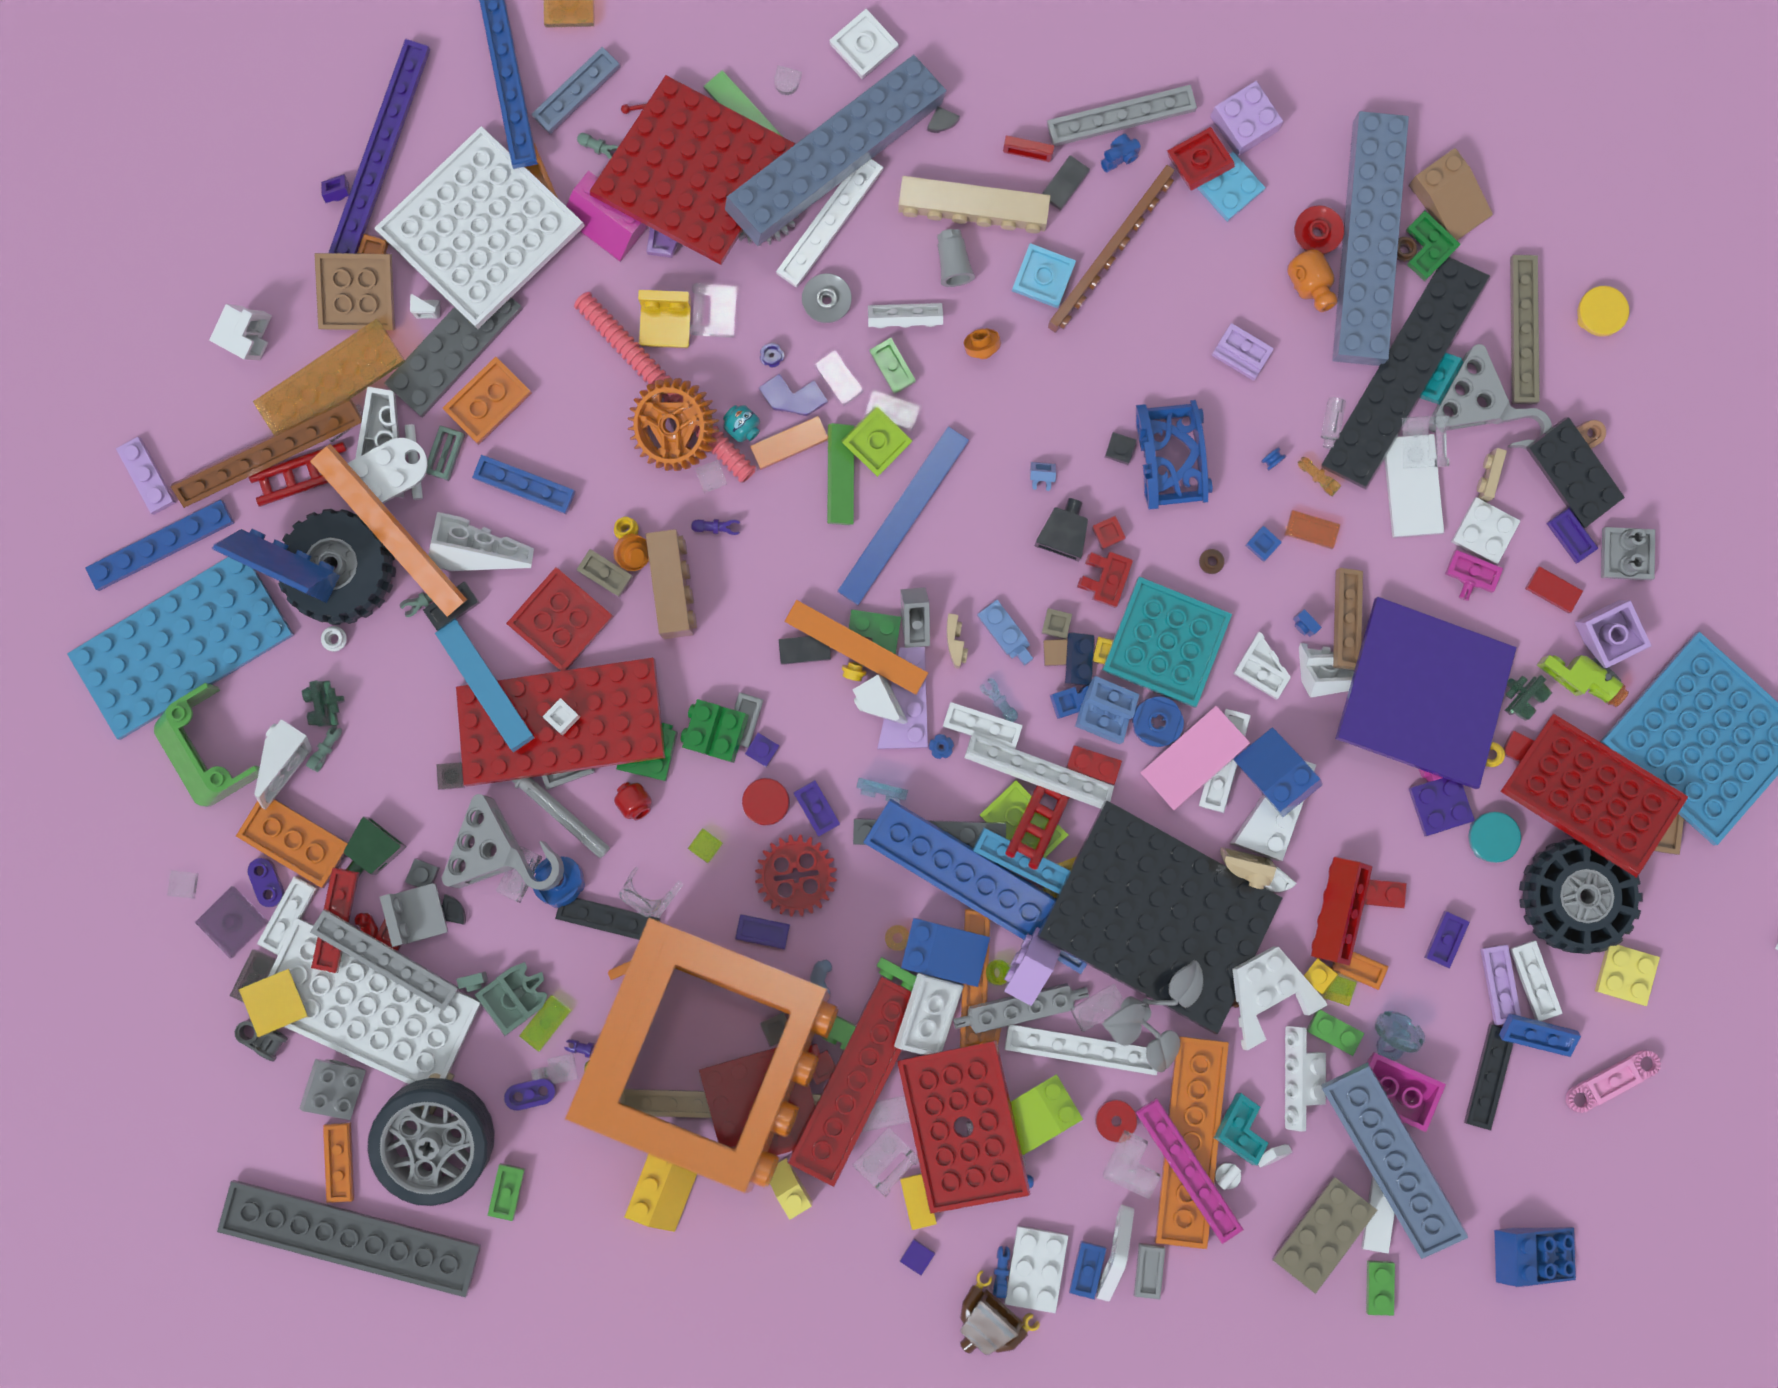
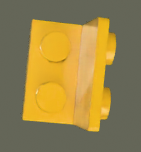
(664, 318)

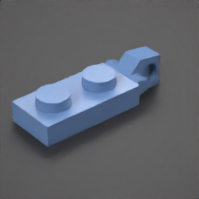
(1005, 632)

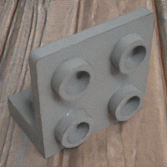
(414, 914)

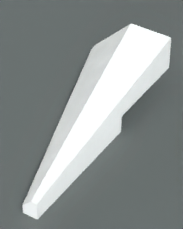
(1319, 674)

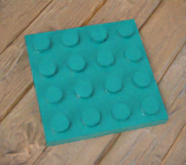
(1167, 642)

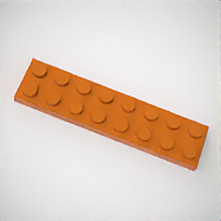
(1196, 1113)

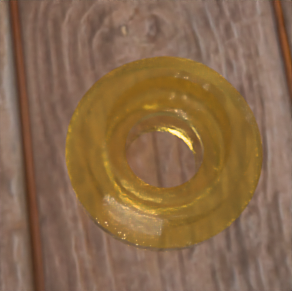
(889, 937)

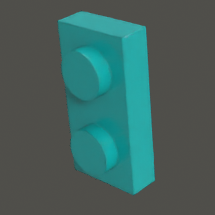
(1442, 379)

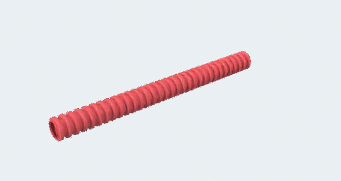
(646, 367)

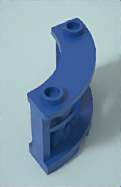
(1155, 483)

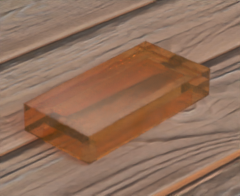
(1312, 529)

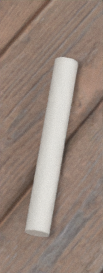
(413, 459)

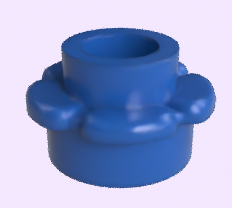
(946, 751)

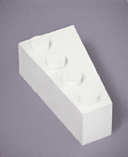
(378, 421)
(1266, 830)

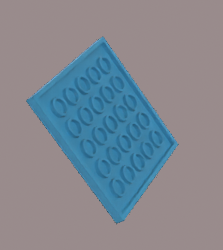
(1705, 735)

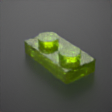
(545, 1023)

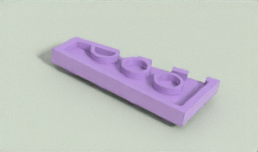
(914, 732)

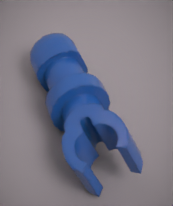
(1001, 1273)

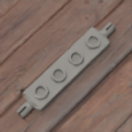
(1013, 1011)

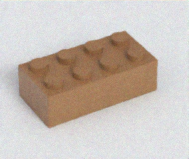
(670, 585)

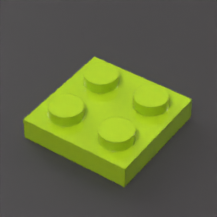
(876, 441)

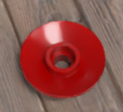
(1326, 221)

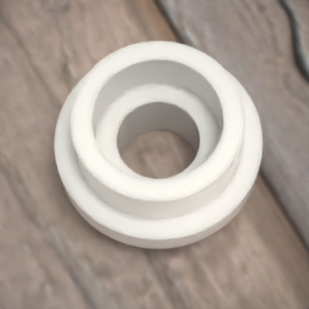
(326, 638)

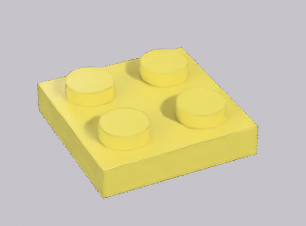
(1627, 974)

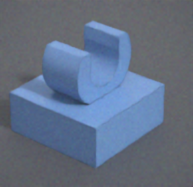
(1042, 472)

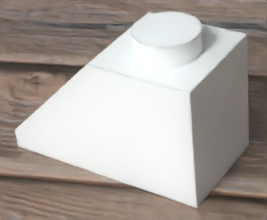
(878, 700)

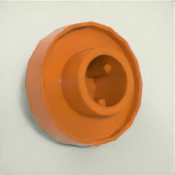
(982, 343)
(631, 552)

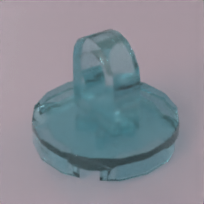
(1397, 1031)

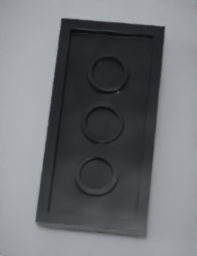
(1575, 472)

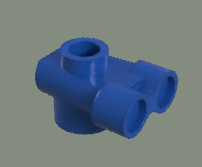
(1121, 151)

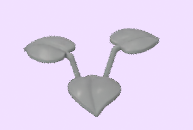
(1127, 1022)

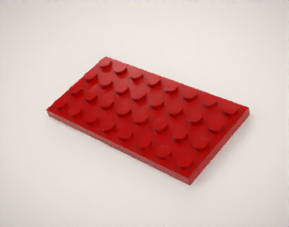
(615, 724)

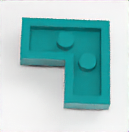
(1236, 1133)

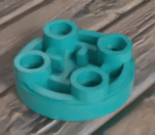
(1494, 837)

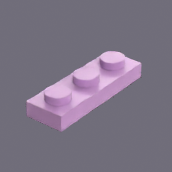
(145, 475)
(1500, 982)

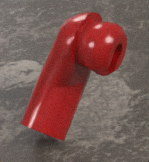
(366, 924)

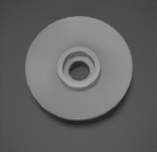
(826, 286)

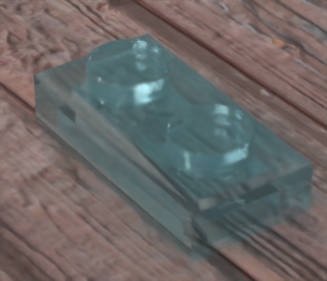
(871, 788)

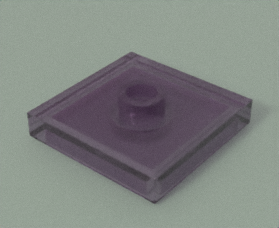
(231, 922)

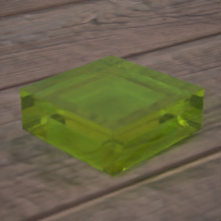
(705, 845)
(1341, 991)

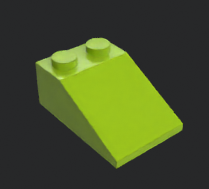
(1043, 1113)

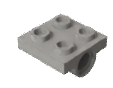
(332, 1089)

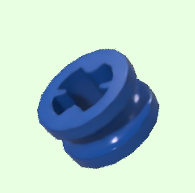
(1273, 458)

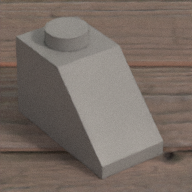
(915, 617)

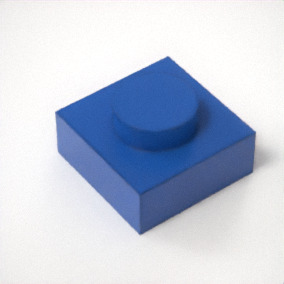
(1263, 543)
(1306, 624)

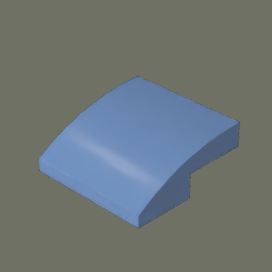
(1107, 710)

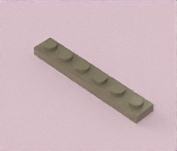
(1524, 329)

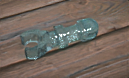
(999, 700)

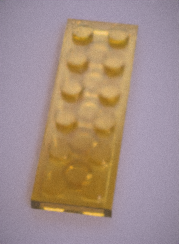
(331, 378)

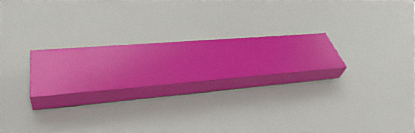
(1189, 1171)

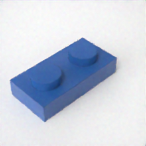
(1087, 1270)

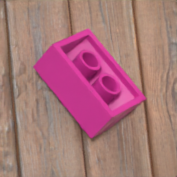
(603, 223)
(1409, 1091)

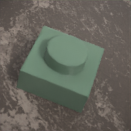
(472, 982)

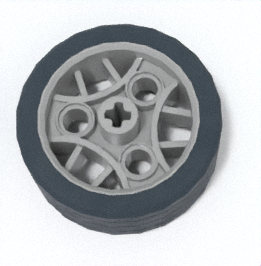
(431, 1142)

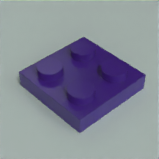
(1441, 805)

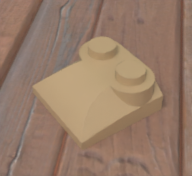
(1251, 867)

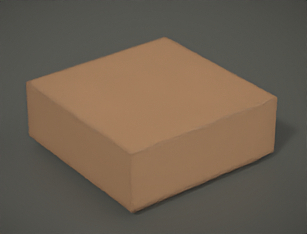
(1055, 652)

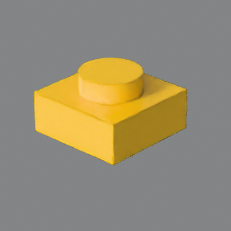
(1320, 976)

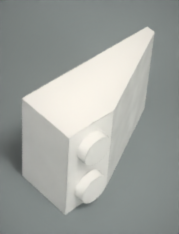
(281, 756)

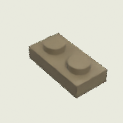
(604, 573)

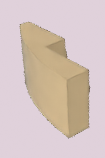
(957, 652)

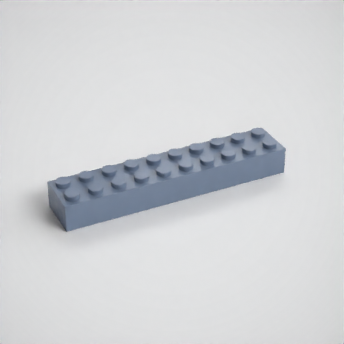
(835, 150)
(1370, 238)

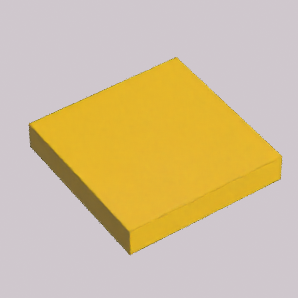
(273, 1003)

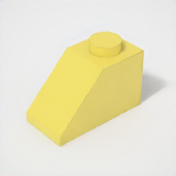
(790, 1190)

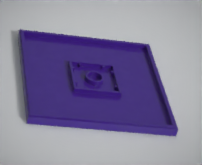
(1426, 693)

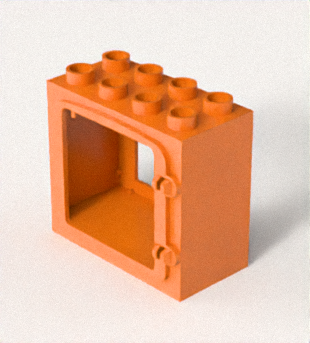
(626, 1027)

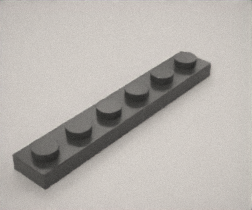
(964, 831)

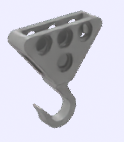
(1488, 386)
(509, 856)

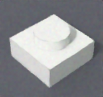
(561, 716)

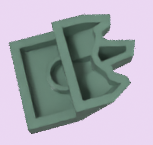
(512, 998)

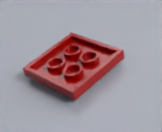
(559, 619)

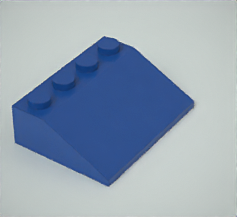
(279, 563)

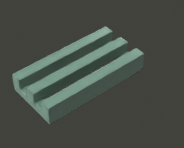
(453, 456)

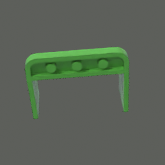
(203, 784)

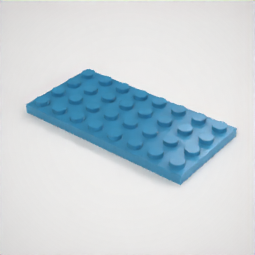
(179, 644)

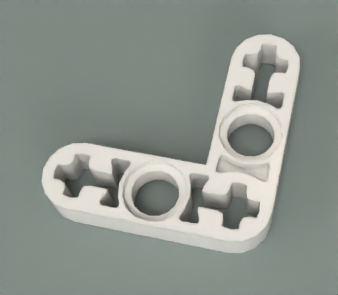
(1119, 1254)

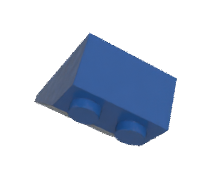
(1278, 772)
(945, 952)

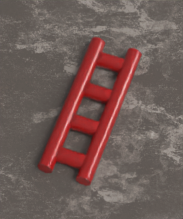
(286, 468)
(1043, 834)

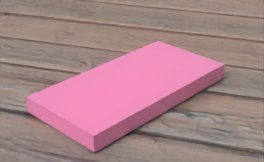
(1195, 758)

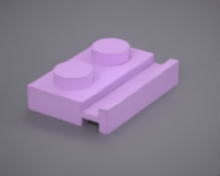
(1242, 351)

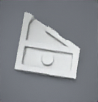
(1262, 668)

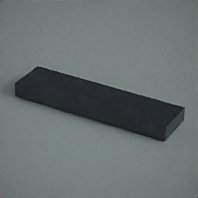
(604, 918)
(1488, 1080)

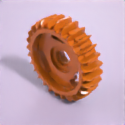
(688, 415)

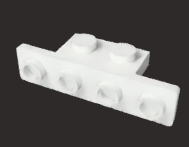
(1303, 1078)

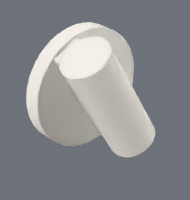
(1228, 1176)

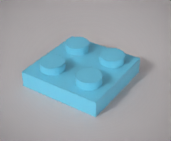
(1232, 189)
(1043, 275)

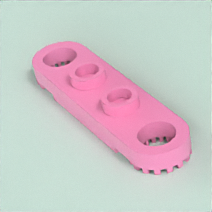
(1613, 1081)

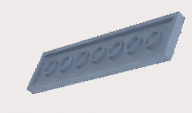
(1394, 1160)

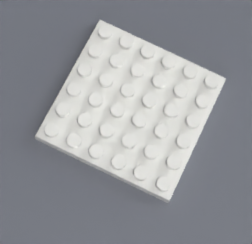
(479, 227)

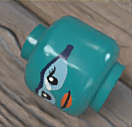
(741, 423)

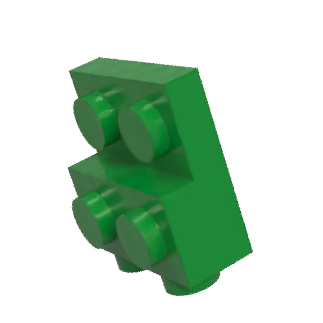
(714, 730)
(655, 768)

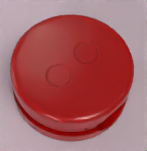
(765, 801)

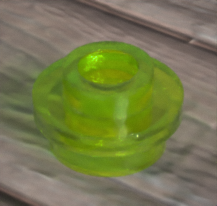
(990, 972)

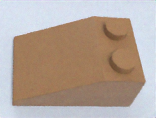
(1452, 194)

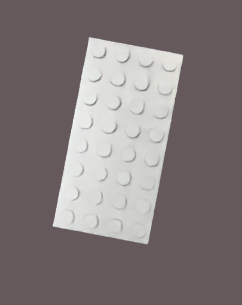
(372, 1015)

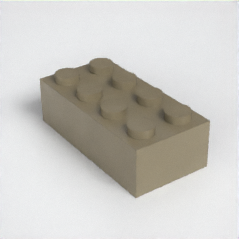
(1324, 1234)

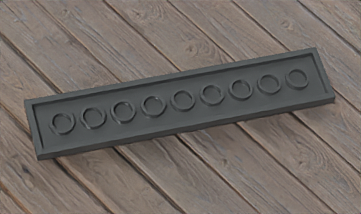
(349, 1238)

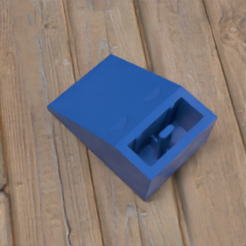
(1534, 1255)

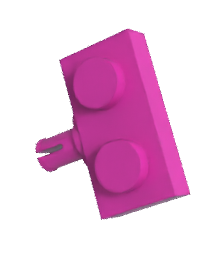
(1473, 573)

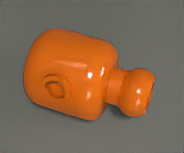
(1313, 279)

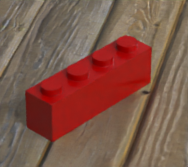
(1341, 910)

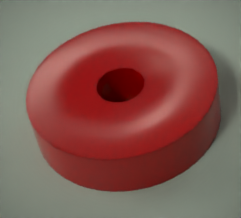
(1107, 1112)

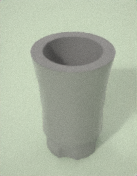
(954, 259)

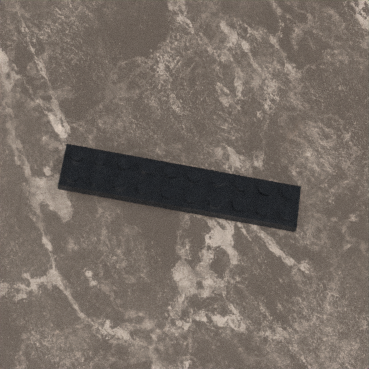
(1406, 373)

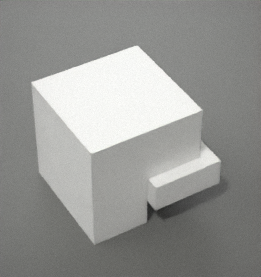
(241, 331)

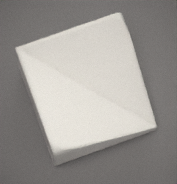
(424, 308)

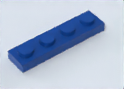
(523, 484)

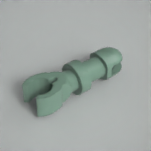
(598, 145)
(416, 604)
(318, 759)

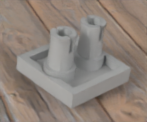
(1628, 553)

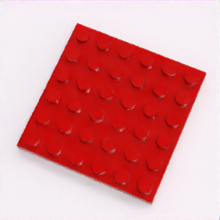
(684, 164)

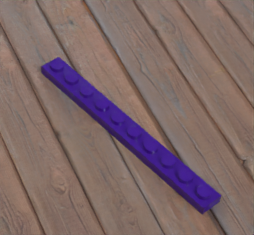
(380, 147)

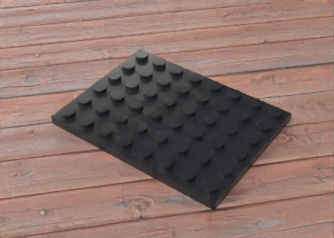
(1153, 905)

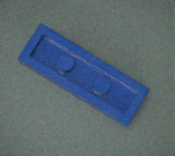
(1539, 1035)

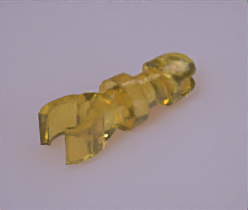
(1328, 484)

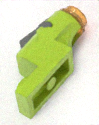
(1586, 674)

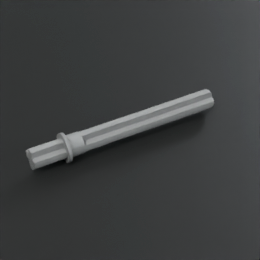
(563, 816)

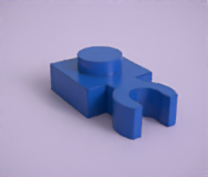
(1068, 701)

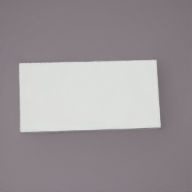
(1413, 494)

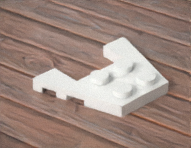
(1265, 982)

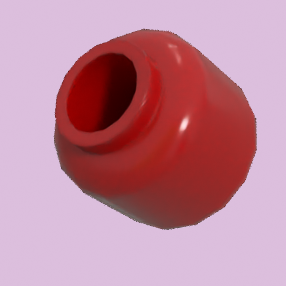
(633, 801)

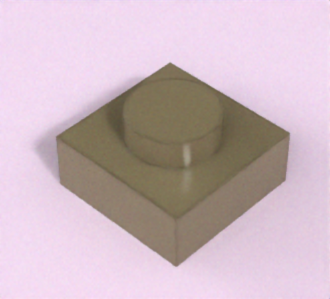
(1056, 623)

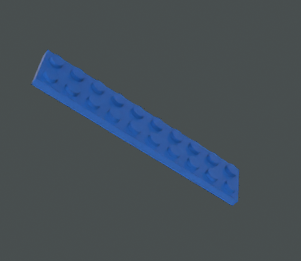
(962, 873)

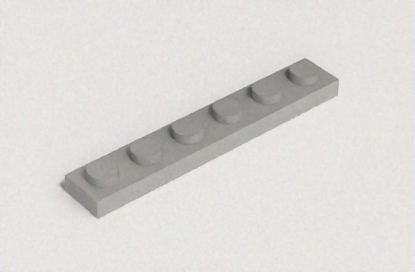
(1121, 115)
(384, 959)

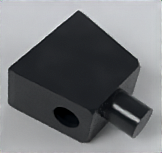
(1064, 531)

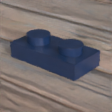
(1079, 659)

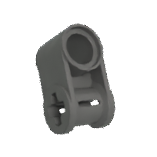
(264, 1046)

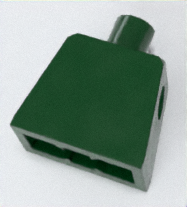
(371, 847)

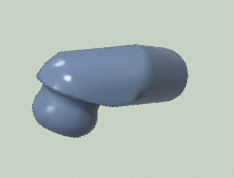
(820, 972)

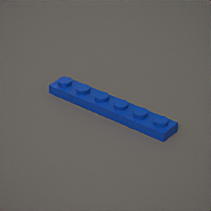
(159, 545)

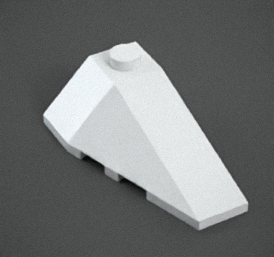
(464, 547)

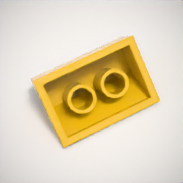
(660, 1194)

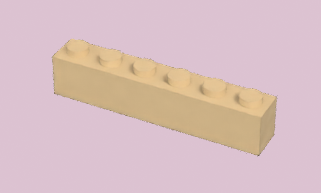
(973, 204)

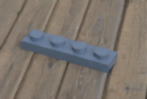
(576, 90)

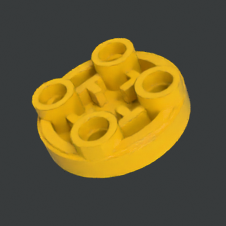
(1603, 311)

